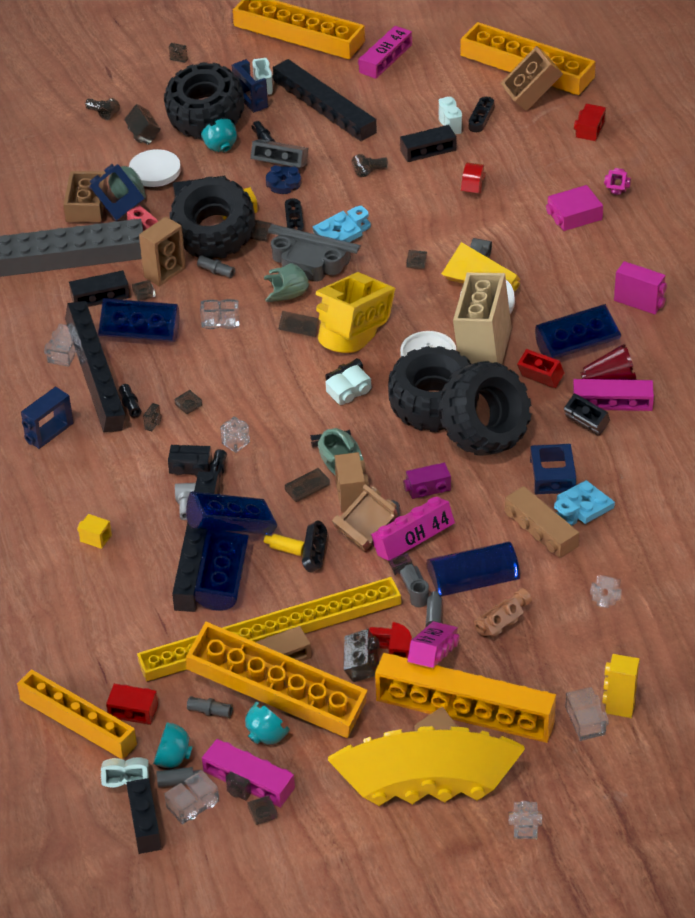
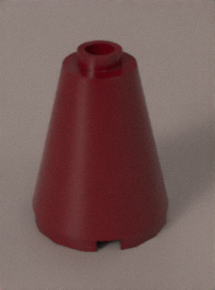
(611, 366)

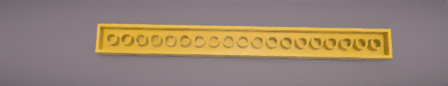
(308, 615)

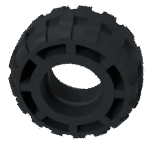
(197, 82)
(212, 198)
(414, 378)
(506, 402)

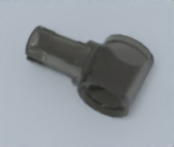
(106, 109)
(363, 165)

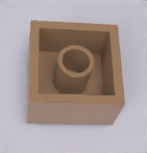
(349, 478)

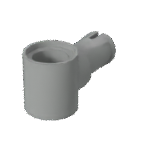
(182, 492)

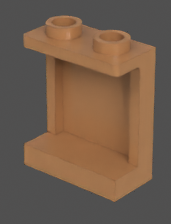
(366, 517)

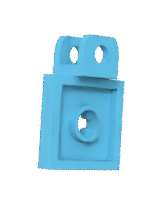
(349, 225)
(582, 503)

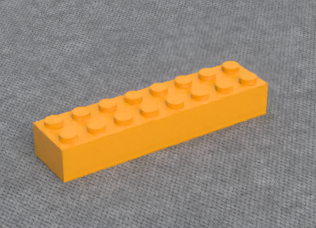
(300, 26)
(507, 50)
(276, 679)
(466, 697)

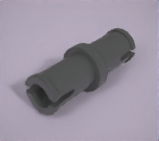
(216, 266)
(210, 707)

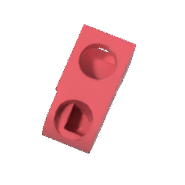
(146, 218)

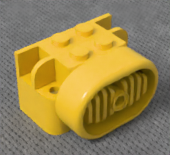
(353, 312)

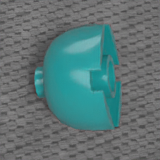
(220, 136)
(264, 725)
(172, 747)

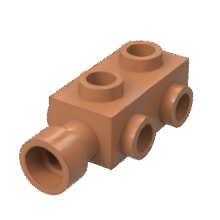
(496, 618)

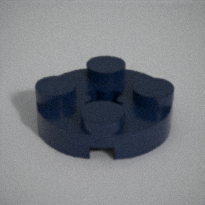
(291, 179)

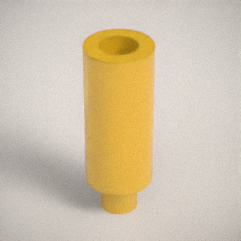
(285, 544)

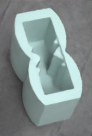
(262, 70)
(450, 114)
(348, 385)
(117, 771)

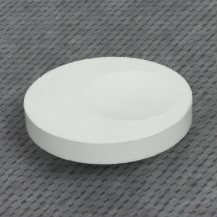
(156, 167)
(424, 339)

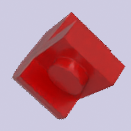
(472, 177)
(394, 639)

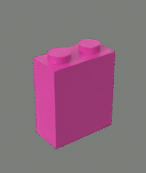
(574, 208)
(640, 288)

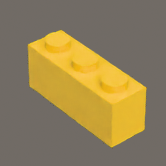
(620, 685)

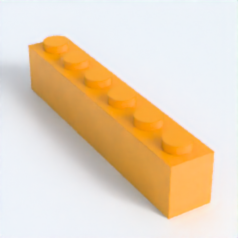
(77, 714)

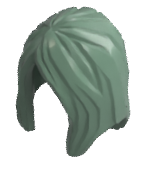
(118, 187)
(288, 284)
(336, 442)

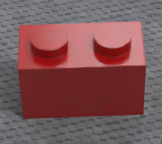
(590, 122)
(540, 368)
(132, 703)

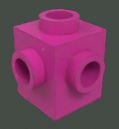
(614, 175)

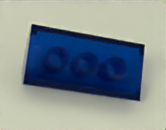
(139, 320)
(576, 332)
(229, 513)
(474, 568)
(220, 569)

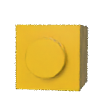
(94, 531)

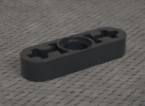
(480, 109)
(291, 223)
(309, 551)

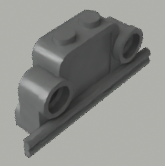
(311, 252)

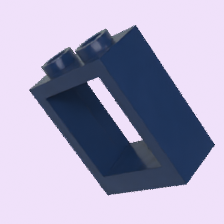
(55, 401)

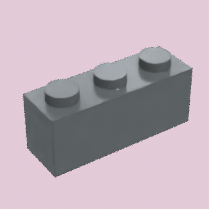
(279, 153)

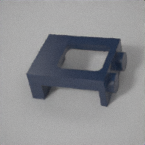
(257, 88)
(124, 204)
(552, 479)

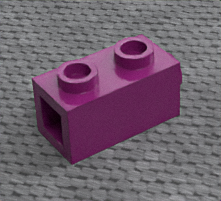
(427, 480)

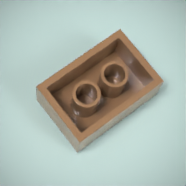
(531, 78)
(80, 201)
(162, 251)

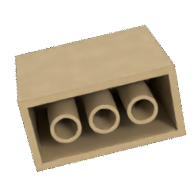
(483, 318)

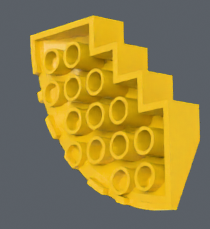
(426, 763)

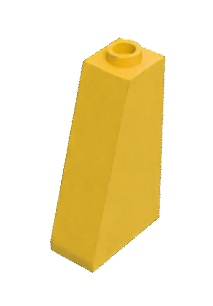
(468, 260)

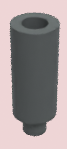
(434, 608)
(174, 776)

